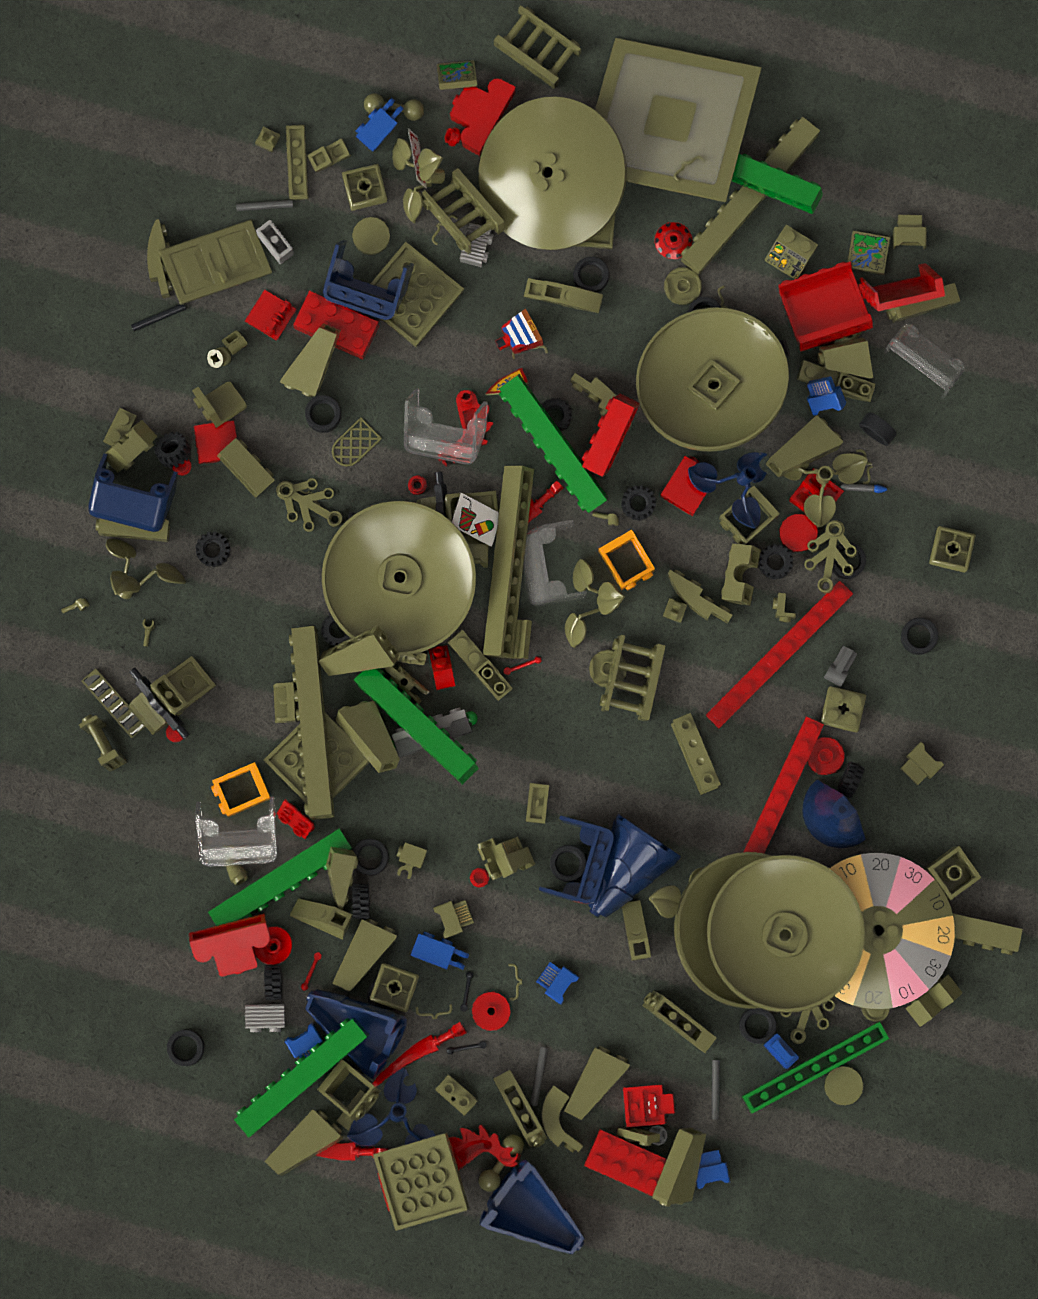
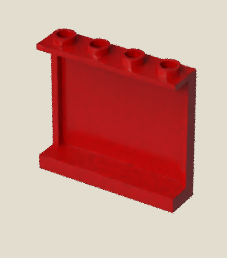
(904, 292)
(824, 306)

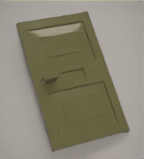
(215, 262)

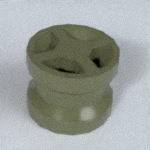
(222, 353)

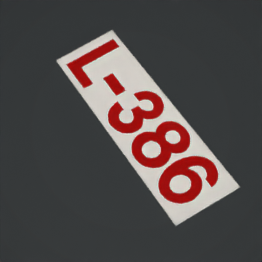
(416, 152)

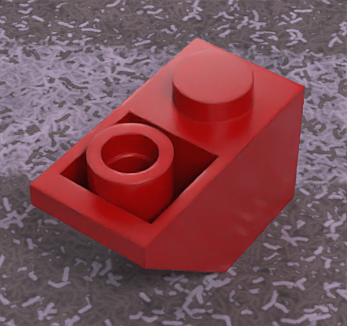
(441, 667)

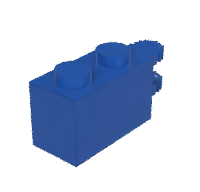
(378, 126)
(436, 952)

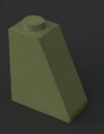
(847, 357)

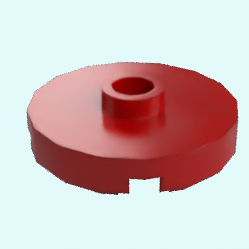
(494, 1021)

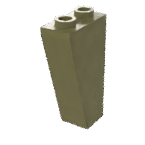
(908, 311)
(312, 363)
(806, 446)
(114, 529)
(360, 653)
(369, 734)
(364, 951)
(679, 1021)
(596, 1079)
(520, 1109)
(304, 1142)
(681, 1168)

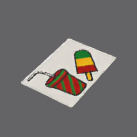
(476, 519)

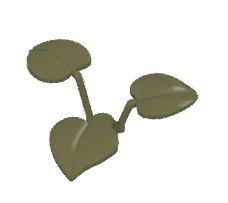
(429, 172)
(849, 470)
(127, 585)
(607, 600)
(667, 898)

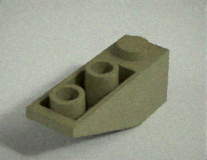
(340, 870)
(322, 917)
(636, 931)

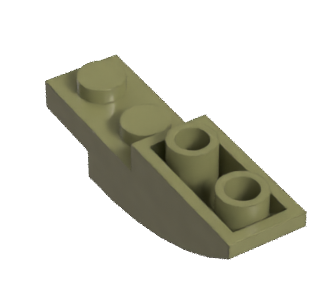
(155, 266)
(563, 295)
(850, 385)
(597, 391)
(690, 593)
(479, 665)

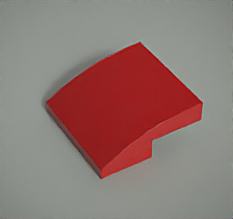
(213, 440)
(811, 485)

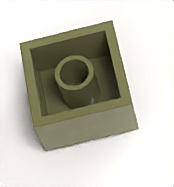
(953, 872)

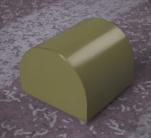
(234, 342)

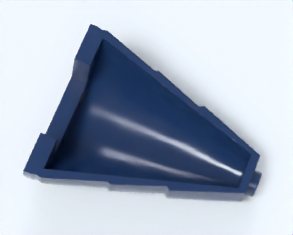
(831, 817)
(632, 866)
(382, 1025)
(531, 1212)

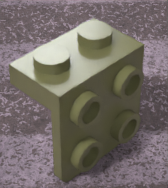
(220, 404)

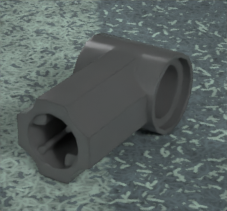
(839, 669)

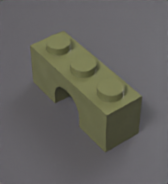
(740, 559)

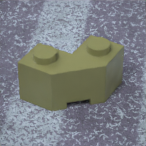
(130, 446)
(934, 1000)

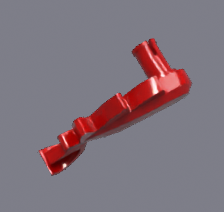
(467, 406)
(473, 1145)

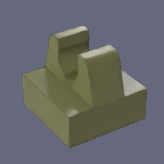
(267, 139)
(674, 610)

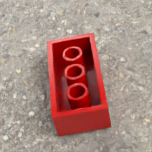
(356, 329)
(610, 435)
(625, 1162)

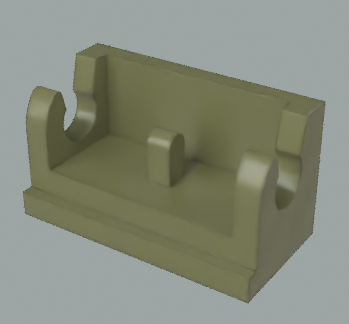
(284, 702)

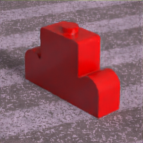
(480, 112)
(231, 944)

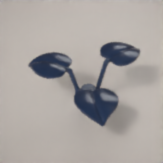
(744, 510)
(367, 1131)

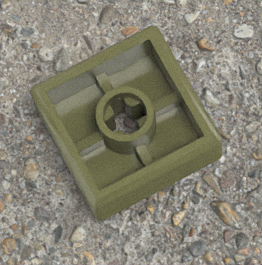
(366, 175)
(962, 542)
(832, 715)
(406, 982)

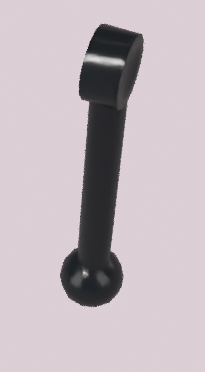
(469, 975)
(450, 1050)

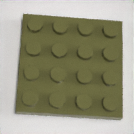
(427, 295)
(344, 759)
(421, 1181)

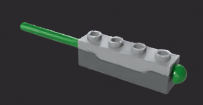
(456, 724)

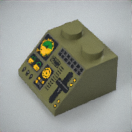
(791, 252)

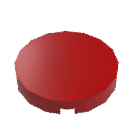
(797, 532)
(820, 759)

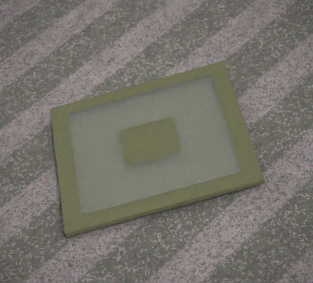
(677, 108)

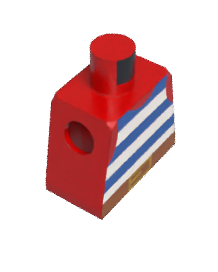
(519, 334)

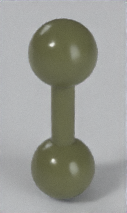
(412, 109)
(489, 1179)

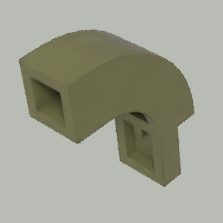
(550, 1117)

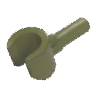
(612, 518)
(80, 603)
(147, 632)

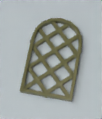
(360, 438)

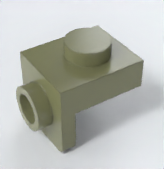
(779, 605)

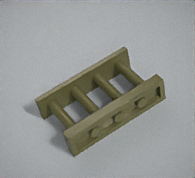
(535, 65)
(470, 195)
(651, 673)
(695, 754)
(109, 758)

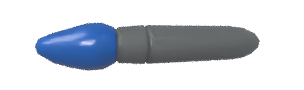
(863, 488)

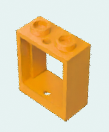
(619, 542)
(224, 807)

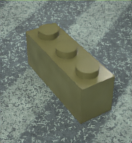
(246, 467)

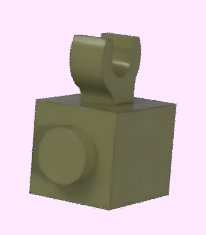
(412, 857)

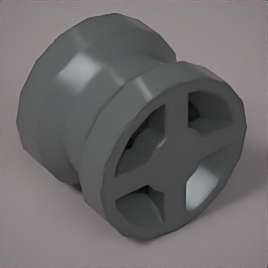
(660, 1130)

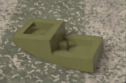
(330, 155)

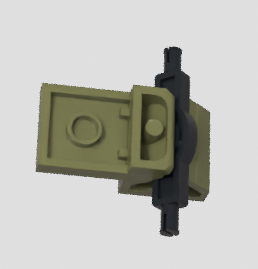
(447, 503)
(169, 696)

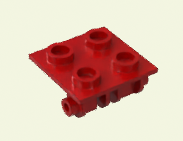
(270, 315)
(290, 815)

